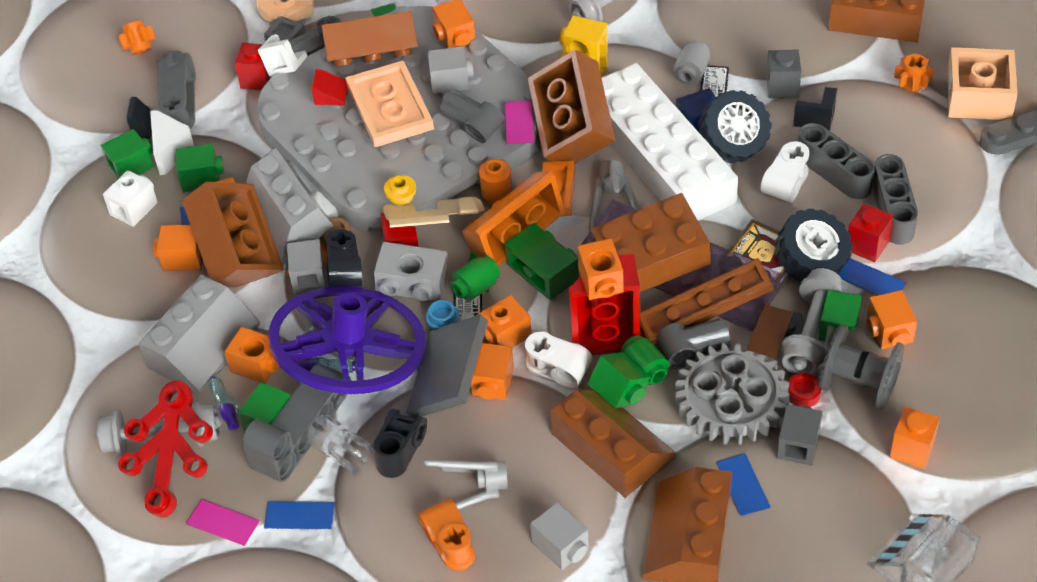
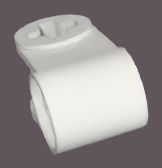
(787, 172)
(559, 362)

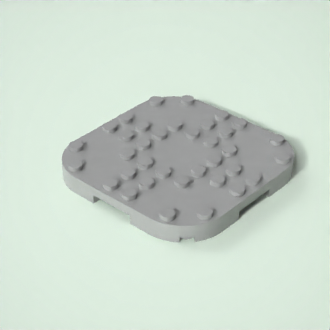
(339, 156)

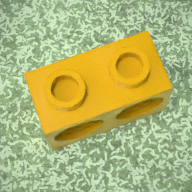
(588, 38)

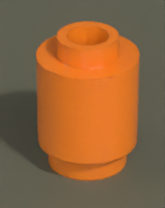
(495, 180)

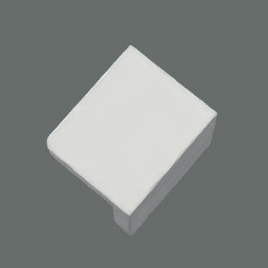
(279, 56)

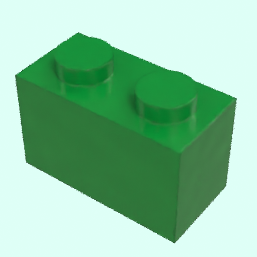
(542, 261)

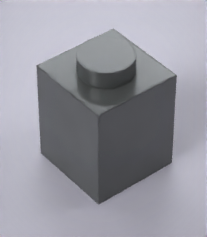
(783, 73)
(799, 434)

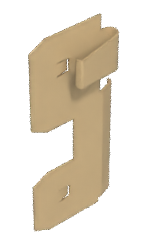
(409, 216)

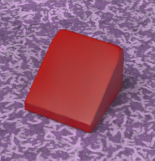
(328, 89)

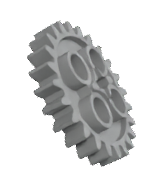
(753, 394)

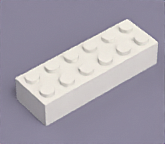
(665, 145)

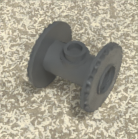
(861, 366)

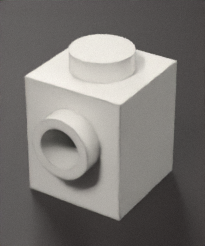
(130, 198)

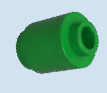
(474, 278)
(648, 357)

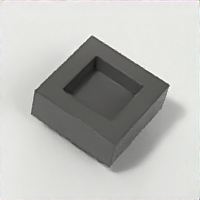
(285, 29)

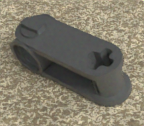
(177, 86)

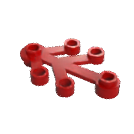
(165, 443)

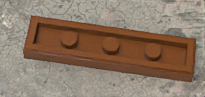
(708, 299)

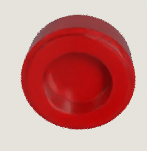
(804, 390)

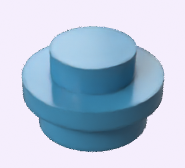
(441, 314)

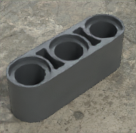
(837, 161)
(895, 197)

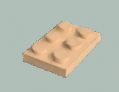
(389, 103)

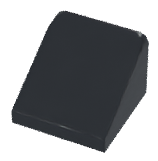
(139, 118)

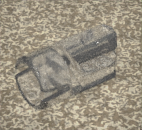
(336, 440)

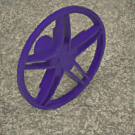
(349, 334)

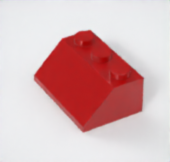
(606, 322)

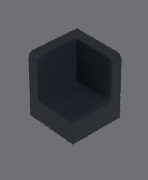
(816, 113)

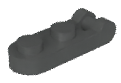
(1010, 134)

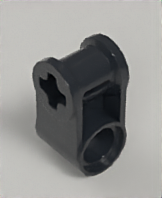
(343, 261)
(398, 442)

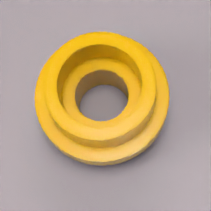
(400, 189)

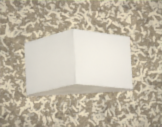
(167, 137)

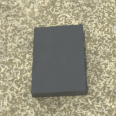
(447, 367)

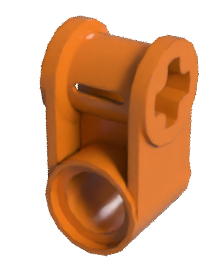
(449, 534)

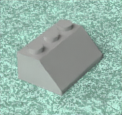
(286, 202)
(195, 333)

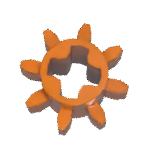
(137, 37)
(914, 72)

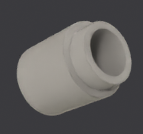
(692, 63)

